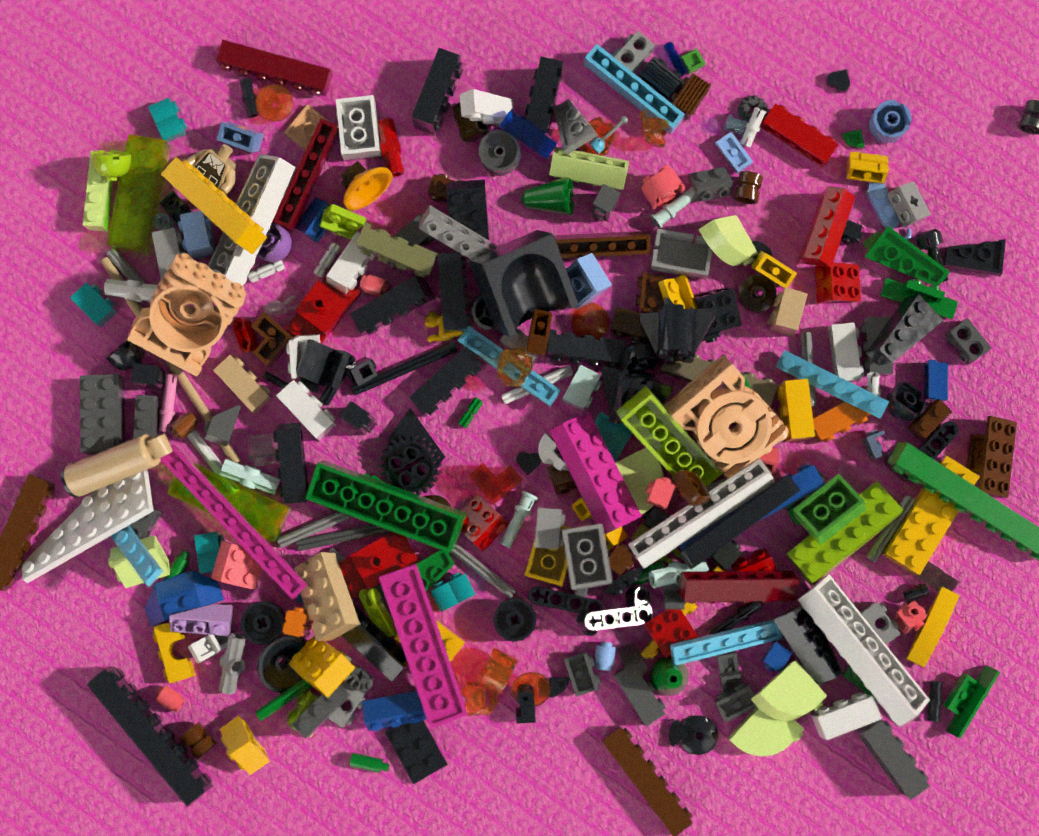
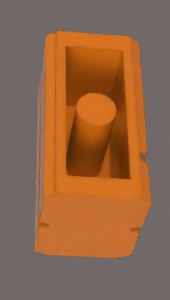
(297, 622)

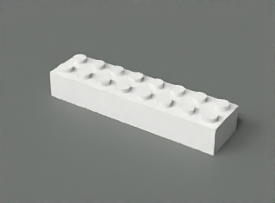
(260, 200)
(864, 651)

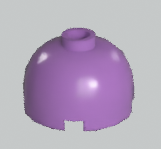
(276, 245)

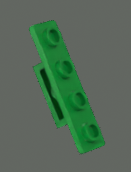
(932, 295)
(967, 699)

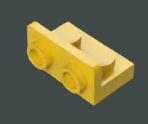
(678, 291)

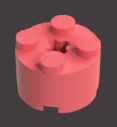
(662, 187)

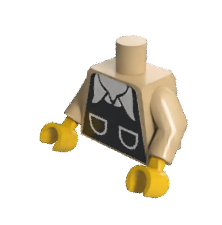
(216, 166)

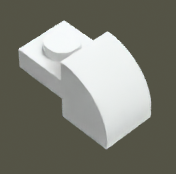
(550, 453)
(208, 647)

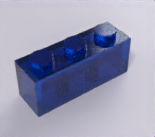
(529, 133)

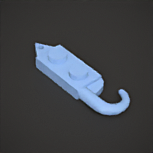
(878, 197)

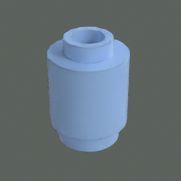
(604, 656)

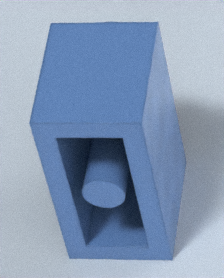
(240, 136)

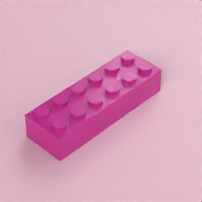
(595, 473)

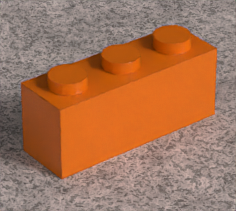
(837, 420)

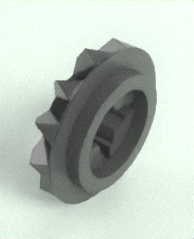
(743, 107)
(365, 680)

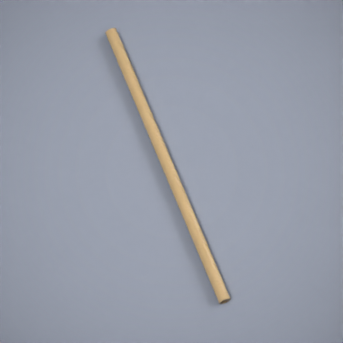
(182, 378)

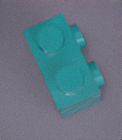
(93, 304)

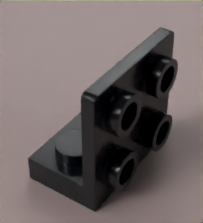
(726, 308)

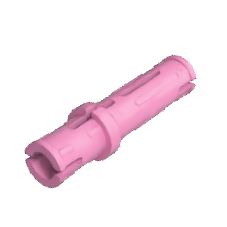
(168, 402)

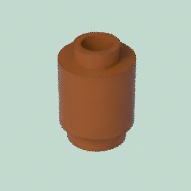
(184, 425)

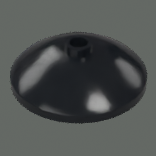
(275, 675)

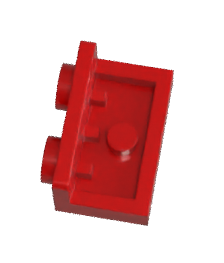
(757, 561)

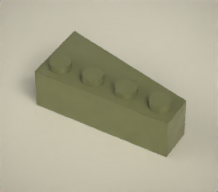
(396, 251)

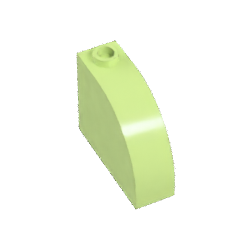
(729, 241)
(637, 473)
(789, 694)
(765, 735)

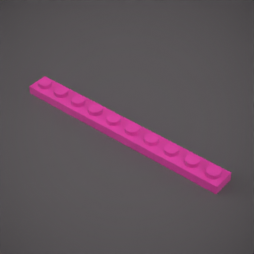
(234, 522)

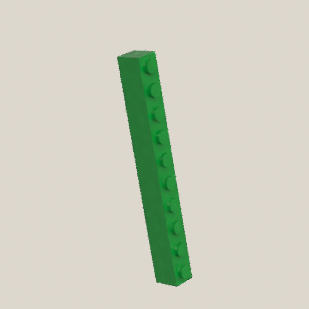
(966, 497)

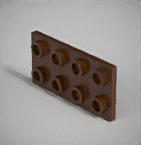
(993, 455)

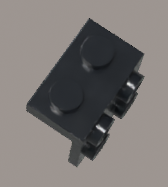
(322, 364)

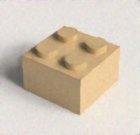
(788, 311)

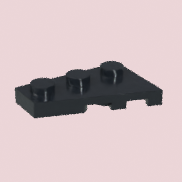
(978, 258)
(411, 425)

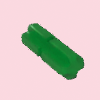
(472, 409)

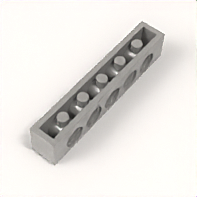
(454, 233)

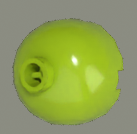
(111, 164)

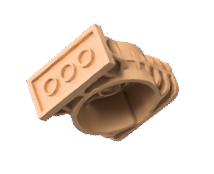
(187, 332)
(705, 398)

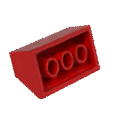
(827, 227)

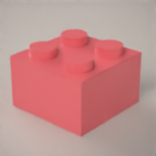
(236, 566)

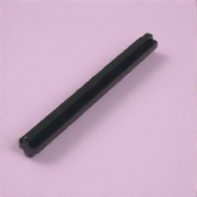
(405, 368)

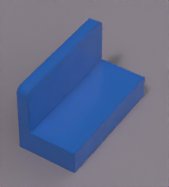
(310, 220)
(935, 380)

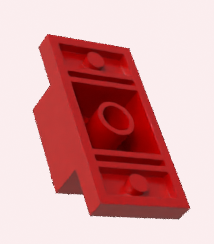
(321, 310)
(376, 560)

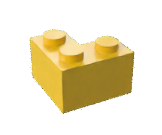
(243, 746)

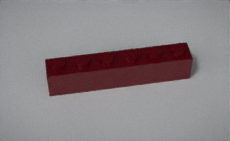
(274, 68)
(306, 175)
(738, 586)

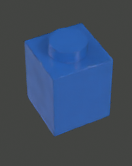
(776, 657)

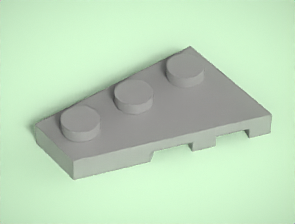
(572, 126)

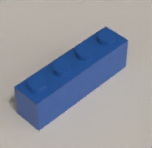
(393, 711)

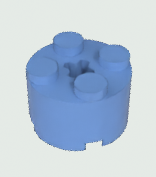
(893, 112)

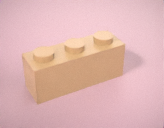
(243, 383)

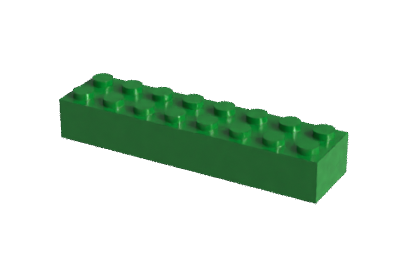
(386, 506)

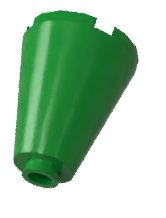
(551, 197)
(660, 675)

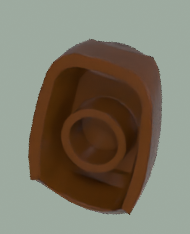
(691, 487)

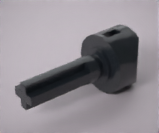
(929, 241)

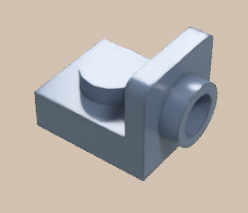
(873, 448)

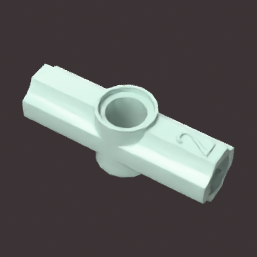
(249, 476)
(672, 573)

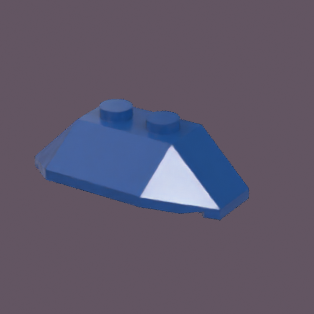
(181, 594)

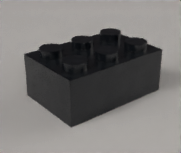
(469, 205)

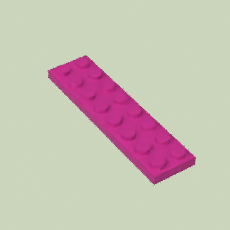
(423, 646)

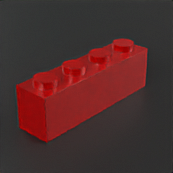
(799, 135)

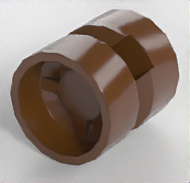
(748, 186)
(198, 740)

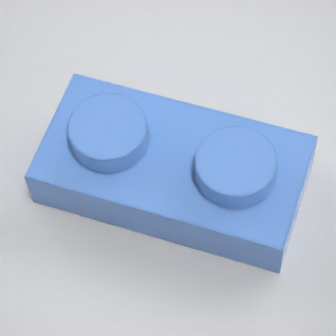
(734, 152)

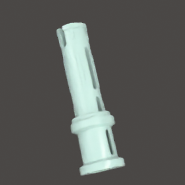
(669, 210)
(522, 510)

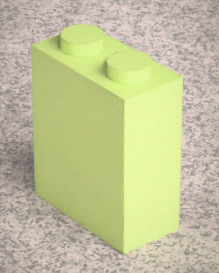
(125, 572)

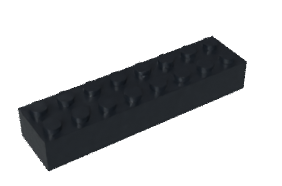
(150, 735)

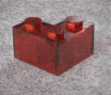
(495, 487)

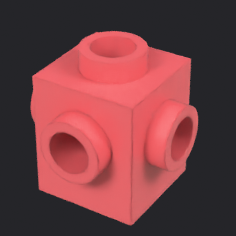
(910, 617)

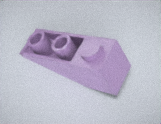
(210, 620)

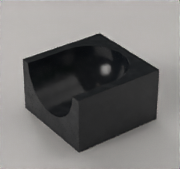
(522, 278)

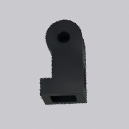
(525, 698)

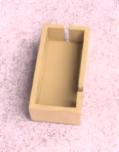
(326, 597)

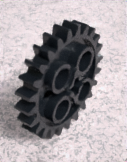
(401, 449)

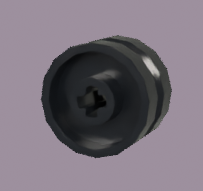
(252, 622)
(510, 630)

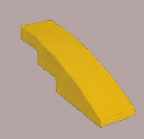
(935, 623)

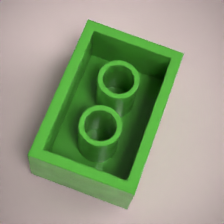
(829, 509)

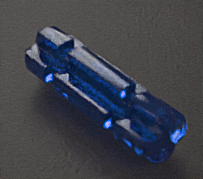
(675, 58)

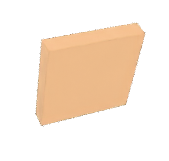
(303, 126)

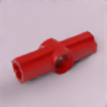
(390, 146)

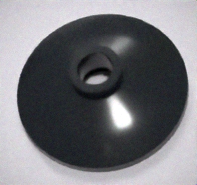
(709, 731)

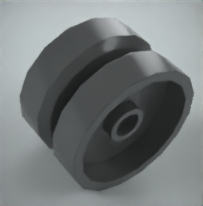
(492, 144)

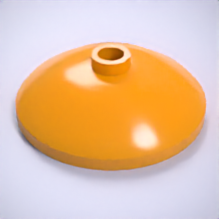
(367, 187)

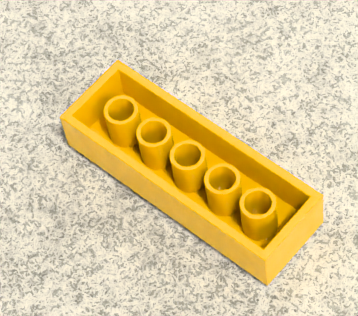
(215, 204)
(925, 525)

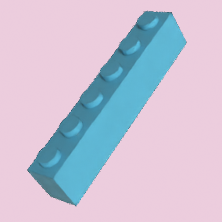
(632, 87)

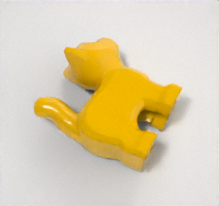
(433, 320)

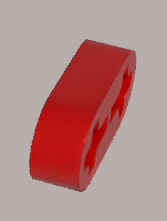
(245, 334)

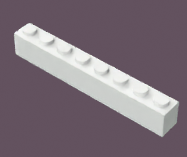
(695, 519)

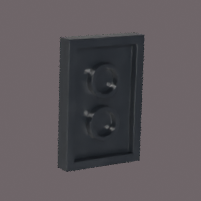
(416, 750)

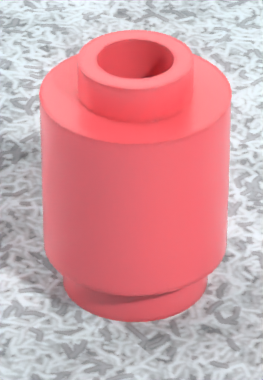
(374, 285)
(169, 699)

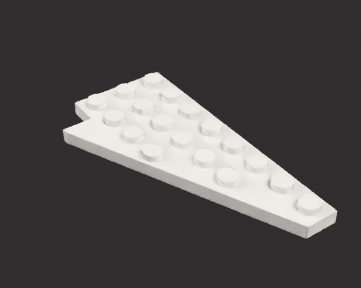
(92, 521)

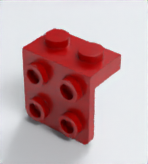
(837, 283)
(482, 522)
(670, 628)

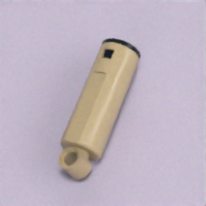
(114, 464)

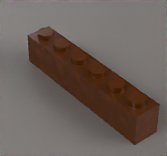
(604, 244)
(21, 526)
(646, 780)

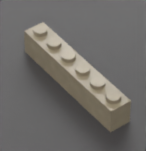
(689, 371)

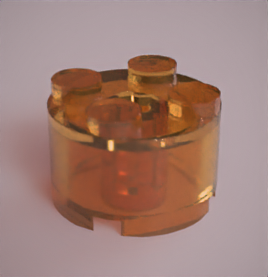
(497, 671)

